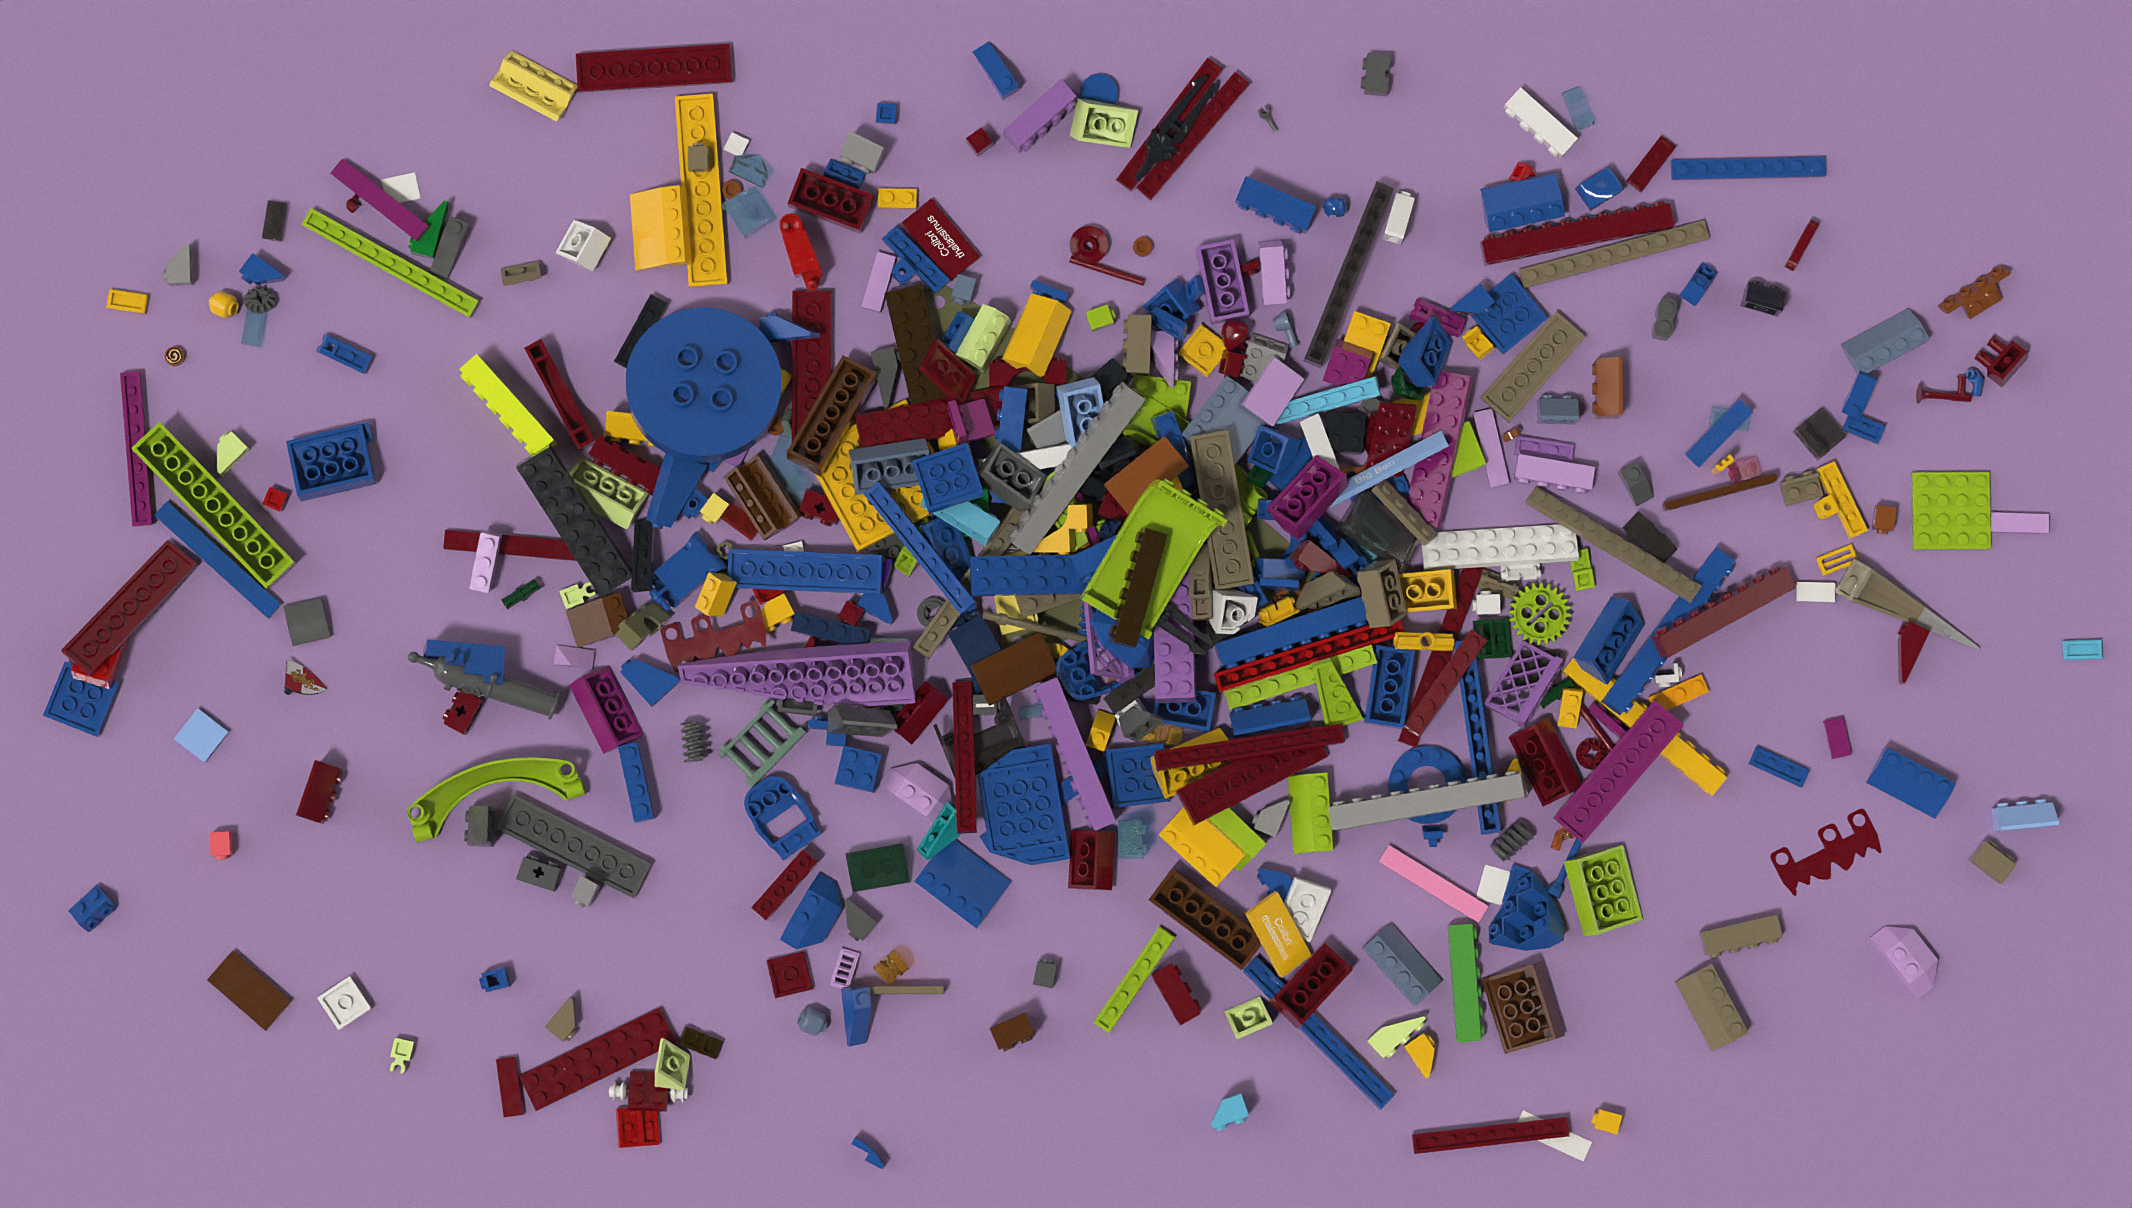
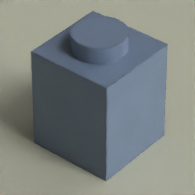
(963, 290)

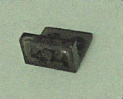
(1819, 433)

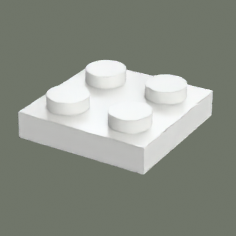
(344, 1003)

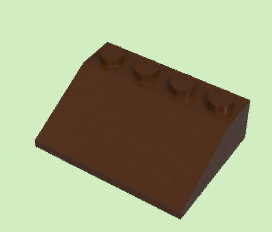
(1523, 1007)

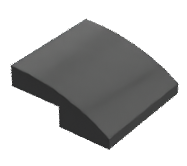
(307, 621)

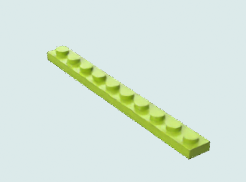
(390, 263)

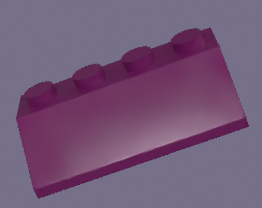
(1308, 496)
(606, 709)

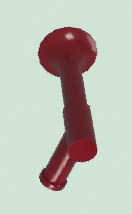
(1960, 396)

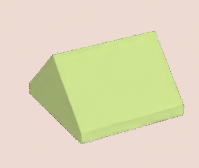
(1248, 1017)
(671, 1066)

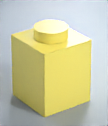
(713, 509)

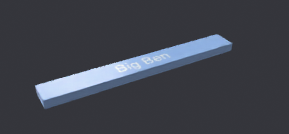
(1393, 465)

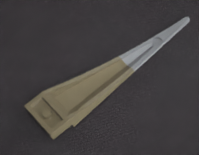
(1873, 590)

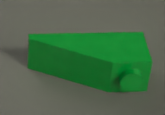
(429, 242)

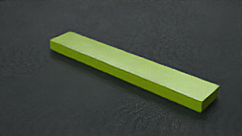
(1134, 979)

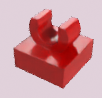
(1521, 172)

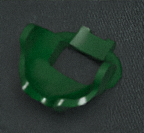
(1403, 388)

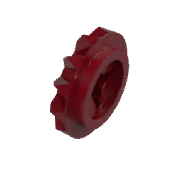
(1583, 749)

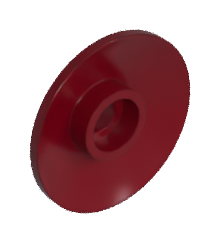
(1091, 235)

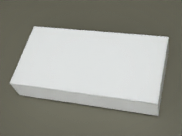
(1815, 592)

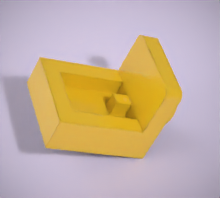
(1477, 343)

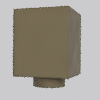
(698, 158)

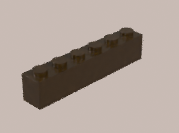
(1138, 587)

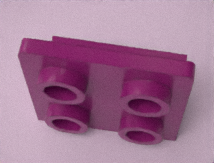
(970, 421)

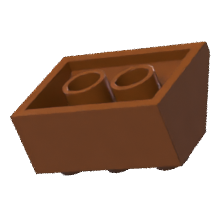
(1608, 388)

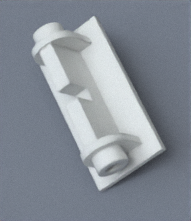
(1514, 572)

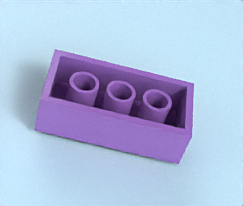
(1040, 116)
(1222, 281)

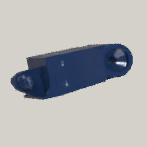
(973, 641)

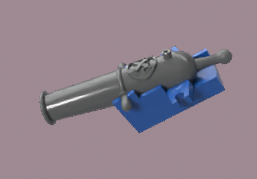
(479, 672)

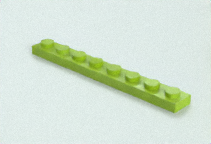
(1297, 678)

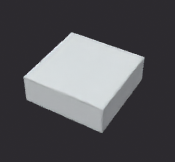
(736, 144)

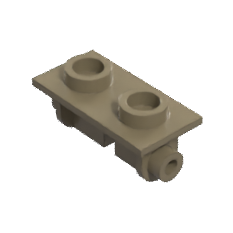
(1493, 582)

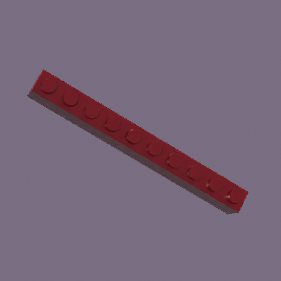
(1576, 234)

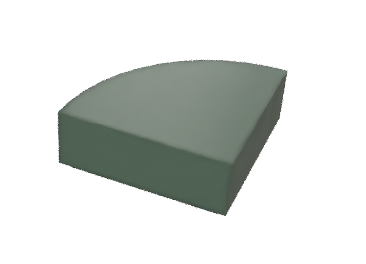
(787, 423)

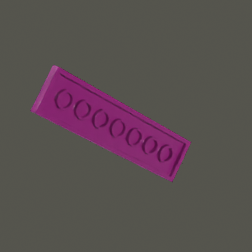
(1433, 474)
(1618, 771)

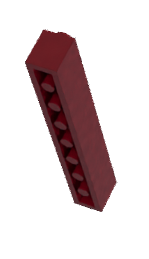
(1723, 611)

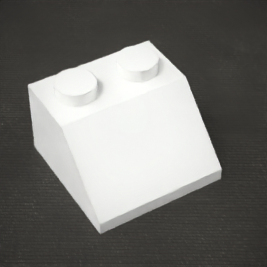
(583, 245)

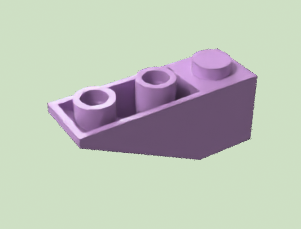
(1162, 354)

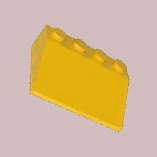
(660, 228)

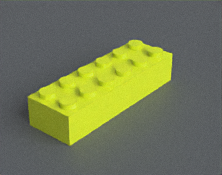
(502, 401)

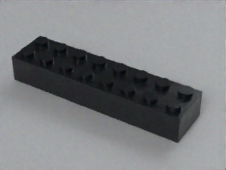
(575, 520)

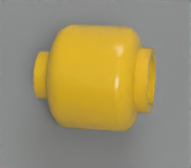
(223, 304)

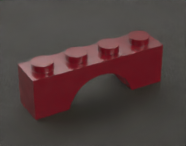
(1002, 373)

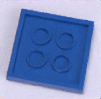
(1512, 317)
(948, 478)
(79, 702)
(1132, 776)

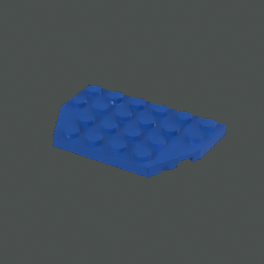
(1024, 807)

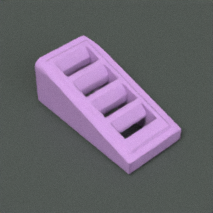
(851, 971)

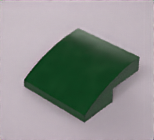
(1498, 638)

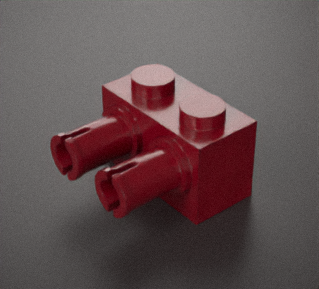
(2006, 364)

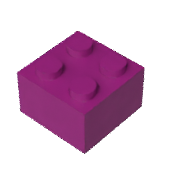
(1347, 364)

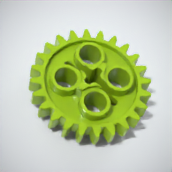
(1527, 601)

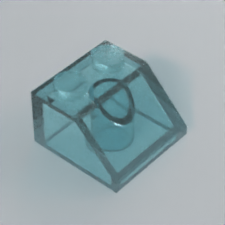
(749, 212)

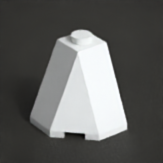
(1231, 609)

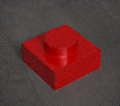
(275, 499)

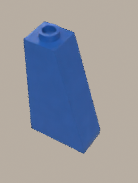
(672, 490)

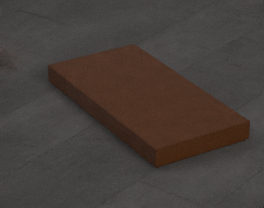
(249, 990)

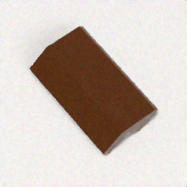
(762, 496)
(1014, 668)

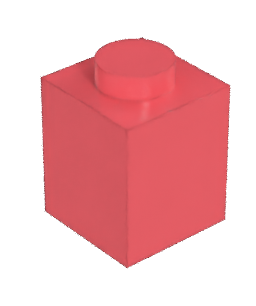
(221, 845)

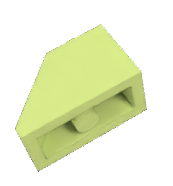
(229, 452)

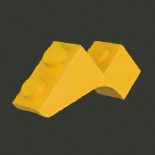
(1063, 540)

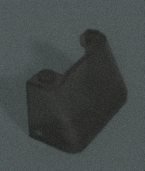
(1378, 530)

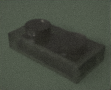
(274, 221)

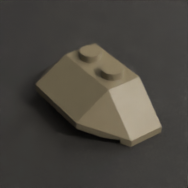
(1326, 592)

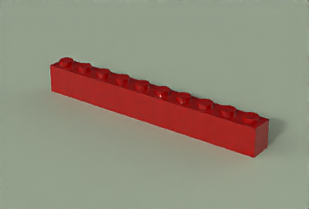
(1303, 656)

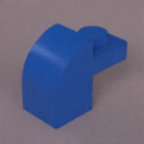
(832, 739)

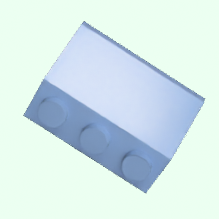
(2024, 816)

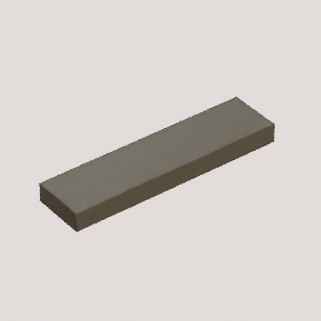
(906, 989)

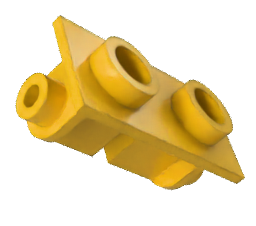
(1270, 615)

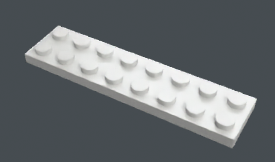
(1500, 547)

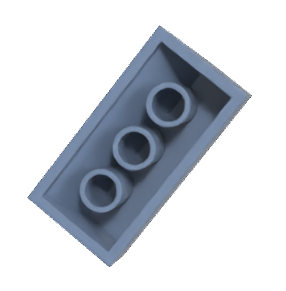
(1885, 342)
(887, 464)
(1402, 964)

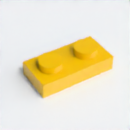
(897, 198)
(1569, 707)

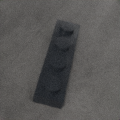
(648, 316)
(643, 556)

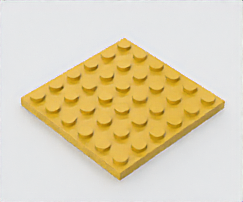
(856, 512)

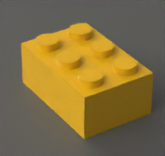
(1429, 591)

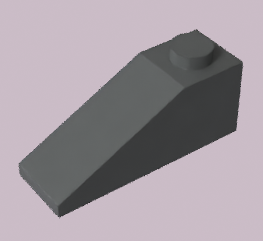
(449, 246)
(886, 366)

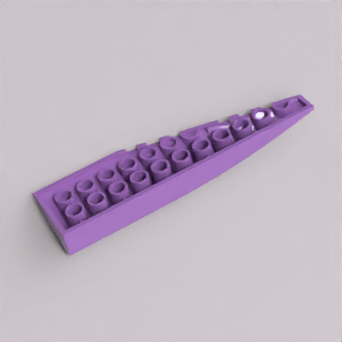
(828, 674)

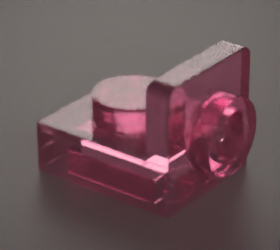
(1744, 470)

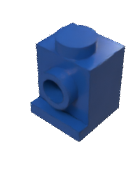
(700, 501)
(503, 980)

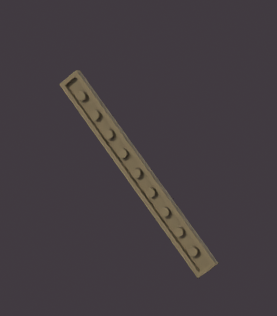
(1613, 254)
(1613, 544)
(948, 613)

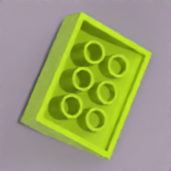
(1603, 891)

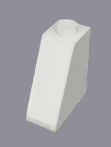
(1398, 218)

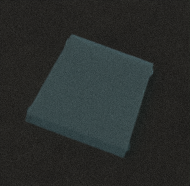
(780, 464)

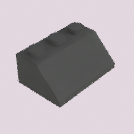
(1010, 477)
(860, 721)

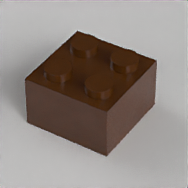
(1012, 1031)

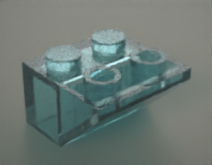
(1130, 839)

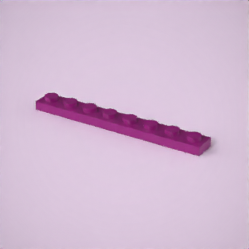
(134, 430)

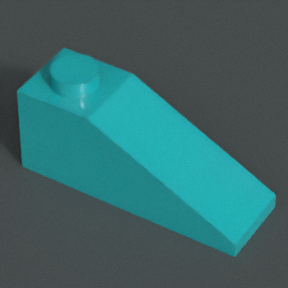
(940, 833)

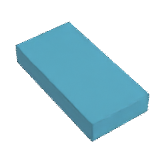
(2082, 650)

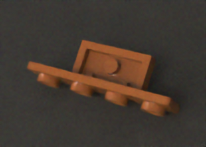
(1978, 295)

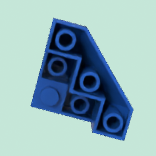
(1531, 922)

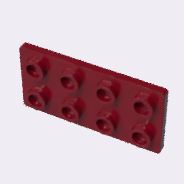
(1388, 432)

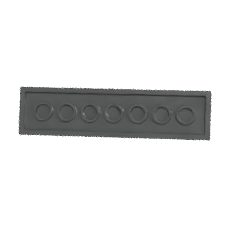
(573, 846)

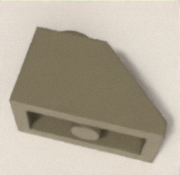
(564, 1021)

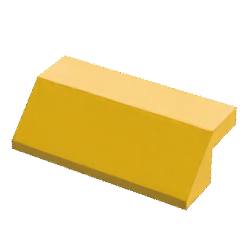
(1037, 334)

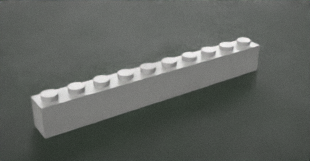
(1075, 468)

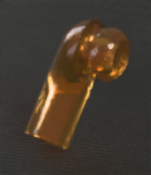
(1559, 836)

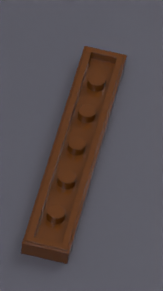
(1716, 493)

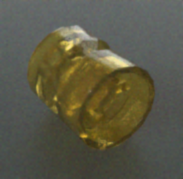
(891, 967)

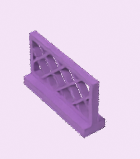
(1122, 671)
(1538, 692)

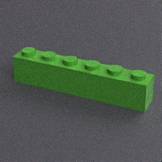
(1465, 983)

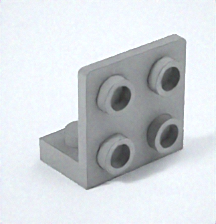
(1259, 354)

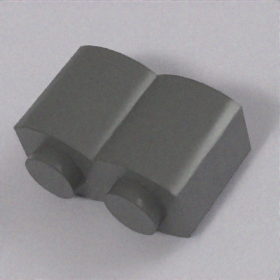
(1664, 314)

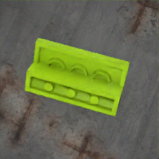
(1239, 833)

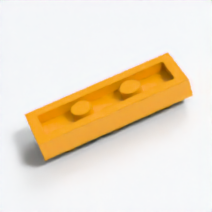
(1681, 693)

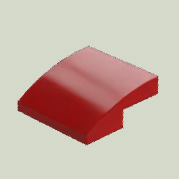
(637, 1128)

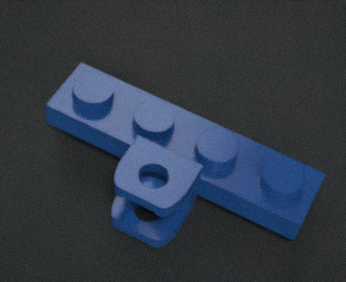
(913, 262)

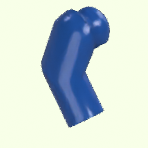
(1976, 380)

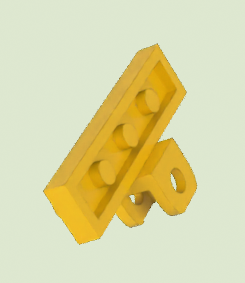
(1838, 501)

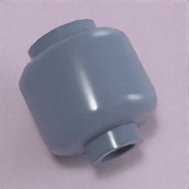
(812, 1021)

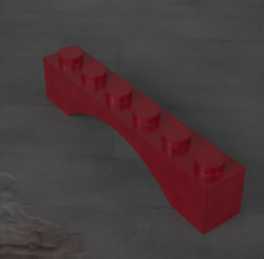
(560, 395)

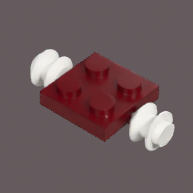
(643, 1093)

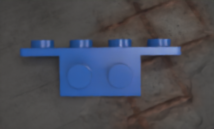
(1333, 542)

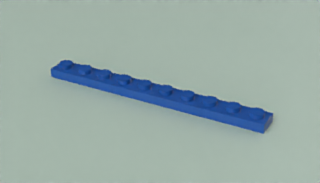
(1325, 1040)

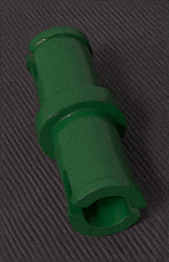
(520, 594)
(1556, 692)

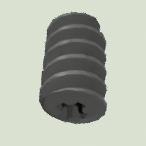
(693, 741)
(1511, 842)

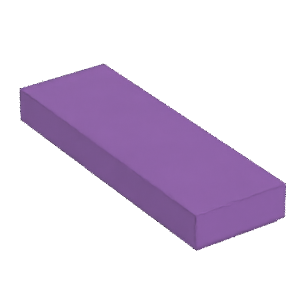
(1544, 448)

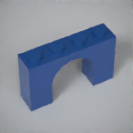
(1281, 566)

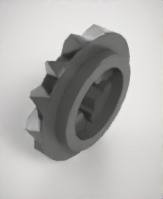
(252, 303)
(922, 612)

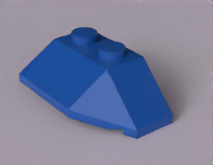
(1135, 658)
(814, 914)

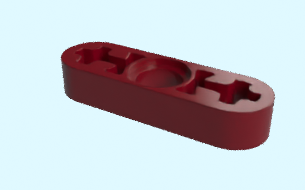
(1801, 244)

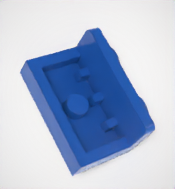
(92, 908)

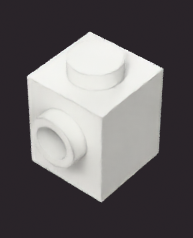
(1486, 604)

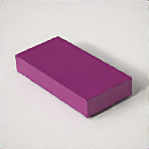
(1837, 738)

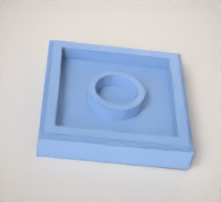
(201, 735)

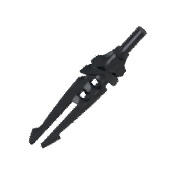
(1161, 145)
(1171, 610)

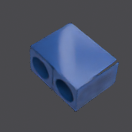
(1599, 188)

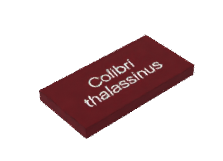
(940, 240)

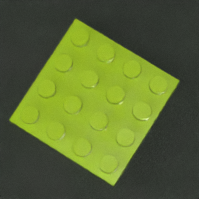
(1951, 511)

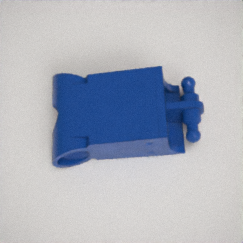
(684, 573)

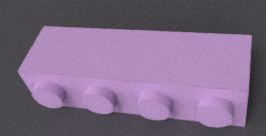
(1554, 473)

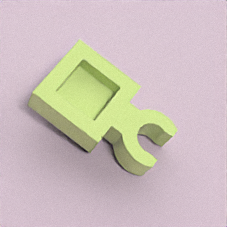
(574, 596)
(402, 1051)

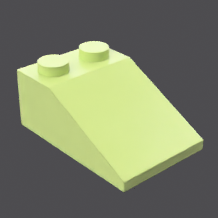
(1103, 123)

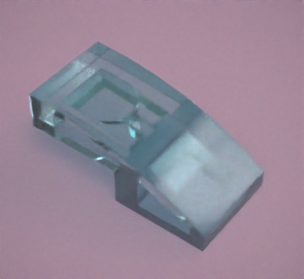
(1577, 108)
(796, 488)

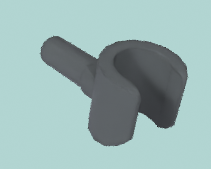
(1267, 117)

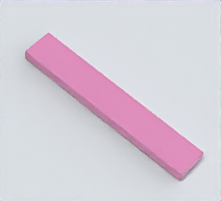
(1433, 884)

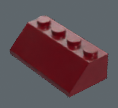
(1545, 762)

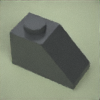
(1636, 484)
(1138, 723)
(858, 921)

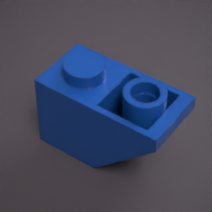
(1698, 284)
(1275, 882)

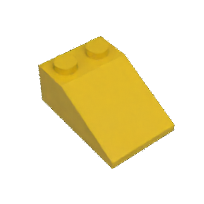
(1368, 334)

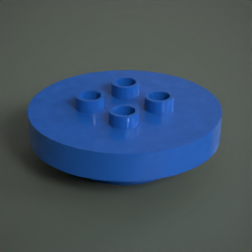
(703, 384)

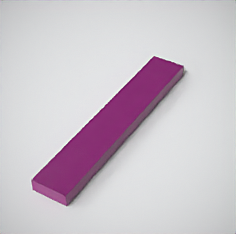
(379, 200)

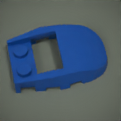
(1076, 675)
(771, 799)

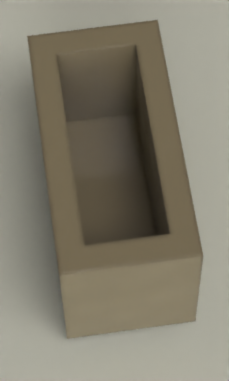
(1992, 862)

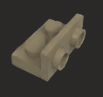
(1801, 488)

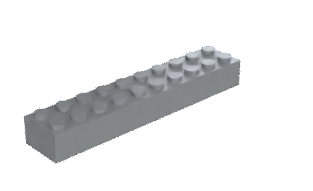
(1427, 802)

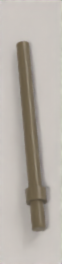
(1003, 619)

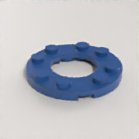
(1418, 758)

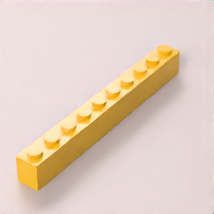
(1677, 752)

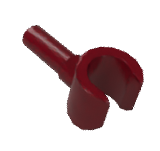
(351, 205)

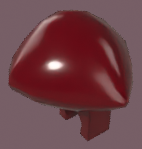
(1234, 334)

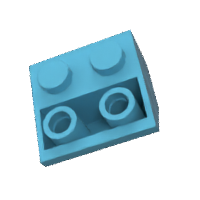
(1229, 1110)

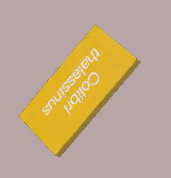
(1278, 934)

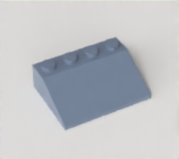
(1223, 413)

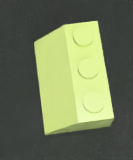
(984, 337)

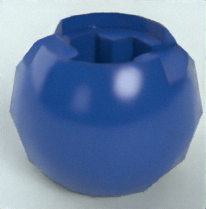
(1335, 206)

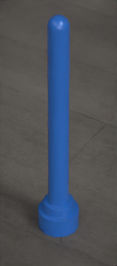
(1555, 889)

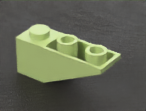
(1388, 1037)

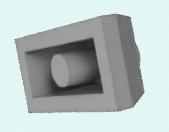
(180, 268)
(1270, 819)
(585, 891)

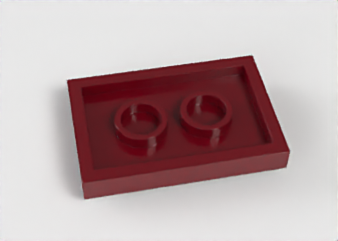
(948, 372)

